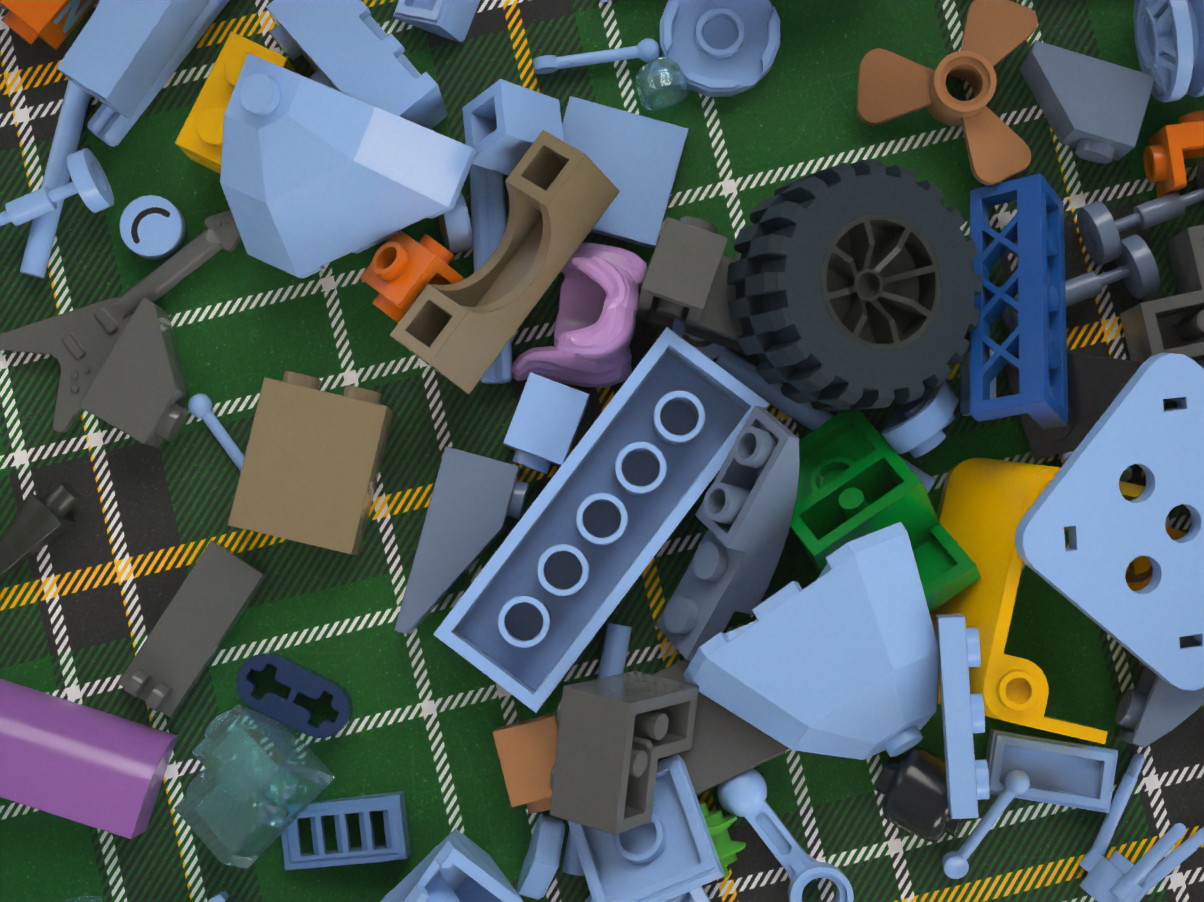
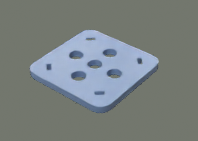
(1112, 532)

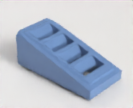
(395, 826)

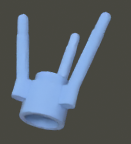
(1117, 877)

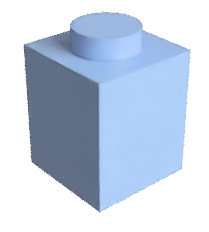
(507, 122)
(545, 423)

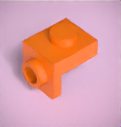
(1169, 148)

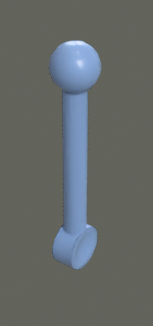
(644, 50)
(200, 407)
(955, 862)

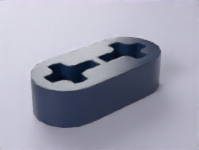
(287, 708)

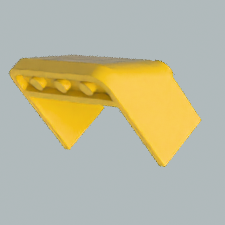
(981, 512)

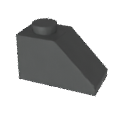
(142, 380)

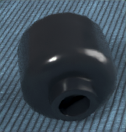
(917, 795)

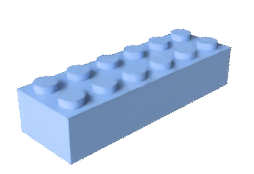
(600, 520)

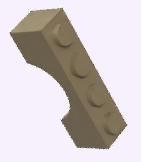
(552, 208)

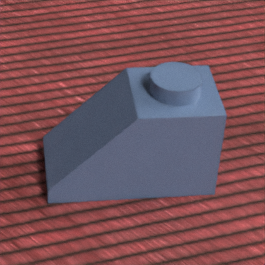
(1087, 100)

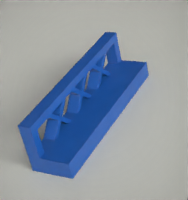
(1040, 304)

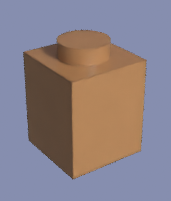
(527, 758)

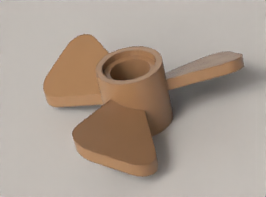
(897, 86)

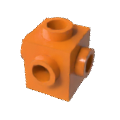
(404, 269)

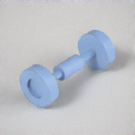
(87, 180)

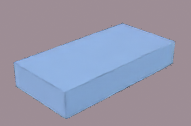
(1057, 769)

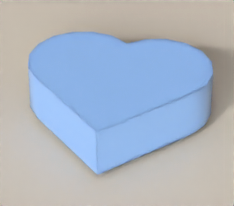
(542, 857)

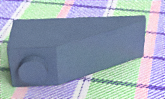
(462, 521)

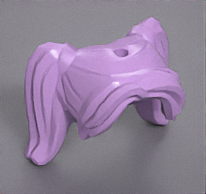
(592, 320)

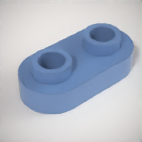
(920, 423)

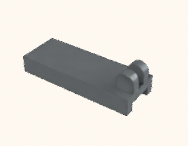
(192, 629)

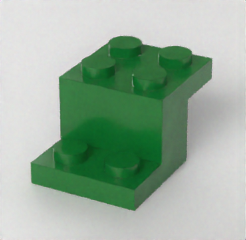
(860, 485)

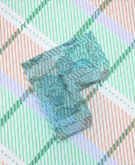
(252, 784)

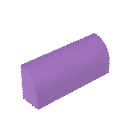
(80, 761)

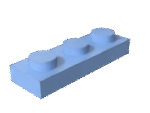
(961, 715)

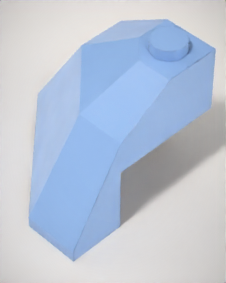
(326, 171)
(834, 664)

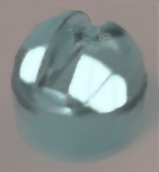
(661, 84)

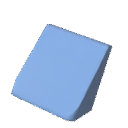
(441, 17)

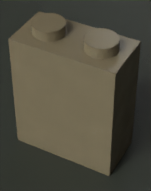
(312, 463)

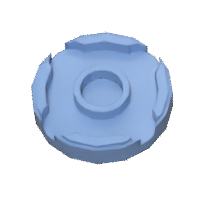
(720, 43)

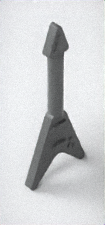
(88, 334)

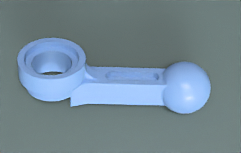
(746, 797)

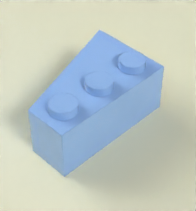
(356, 57)

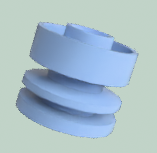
(1171, 46)

